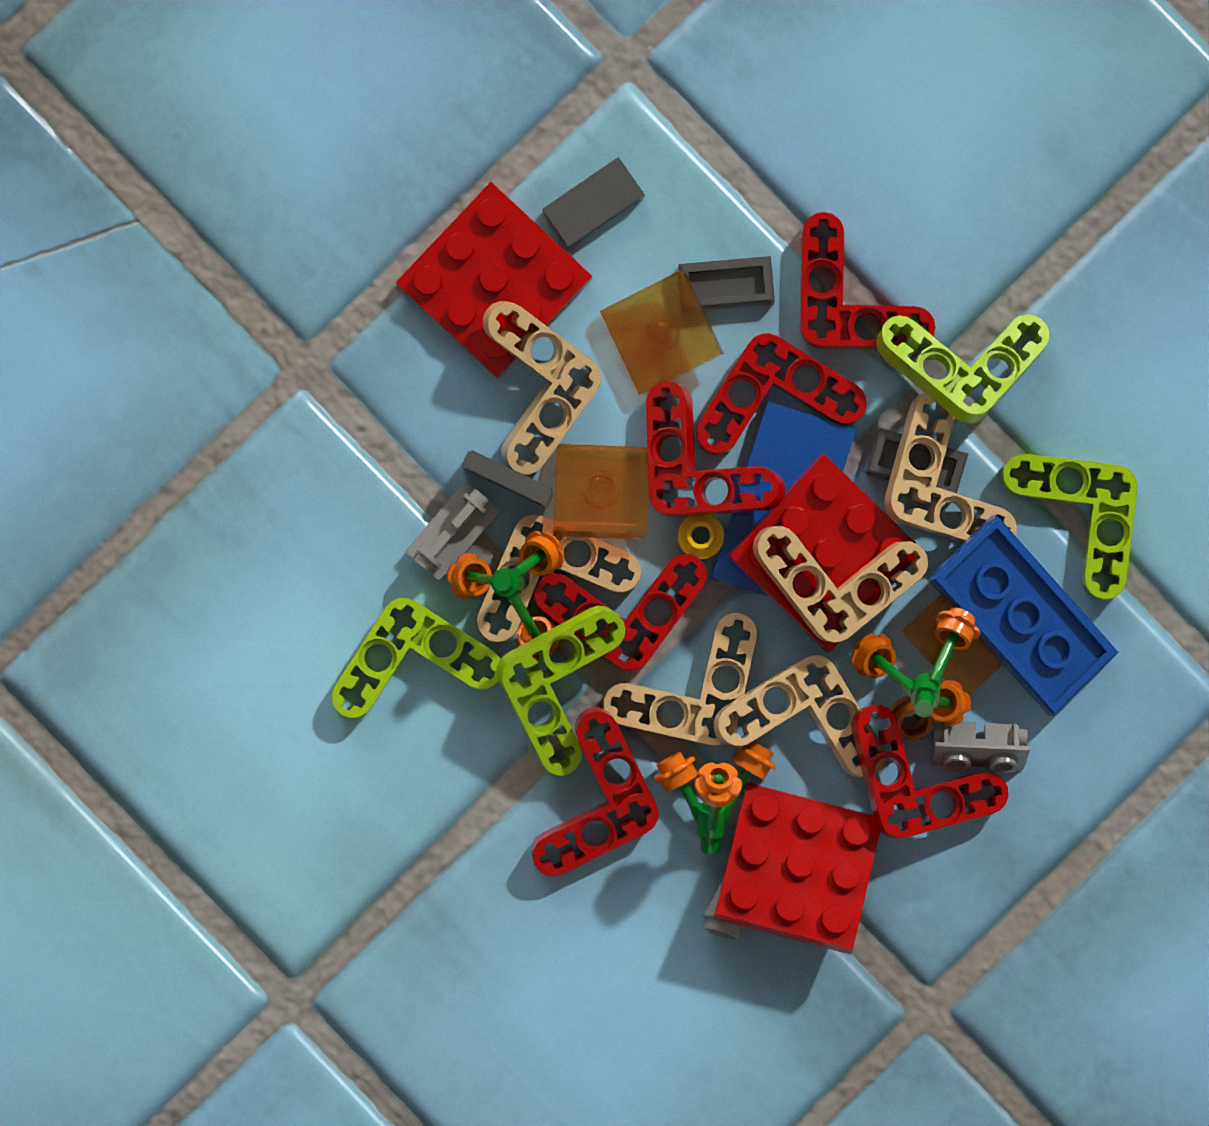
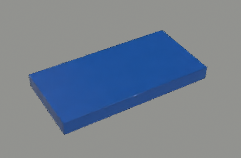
(787, 445)
(1023, 615)

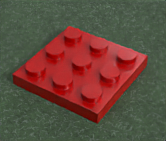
(488, 258)
(838, 530)
(798, 868)

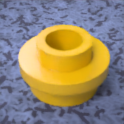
(706, 550)

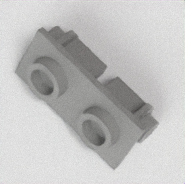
(452, 530)
(1001, 750)

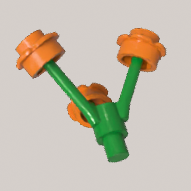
(538, 556)
(943, 702)
(716, 787)

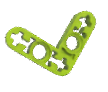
(961, 378)
(1101, 509)
(417, 639)
(538, 687)

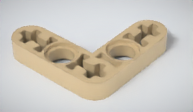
(554, 371)
(924, 482)
(517, 540)
(845, 596)
(798, 698)
(693, 709)

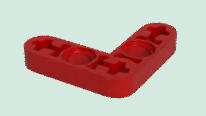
(842, 315)
(763, 378)
(682, 470)
(646, 647)
(902, 790)
(617, 795)

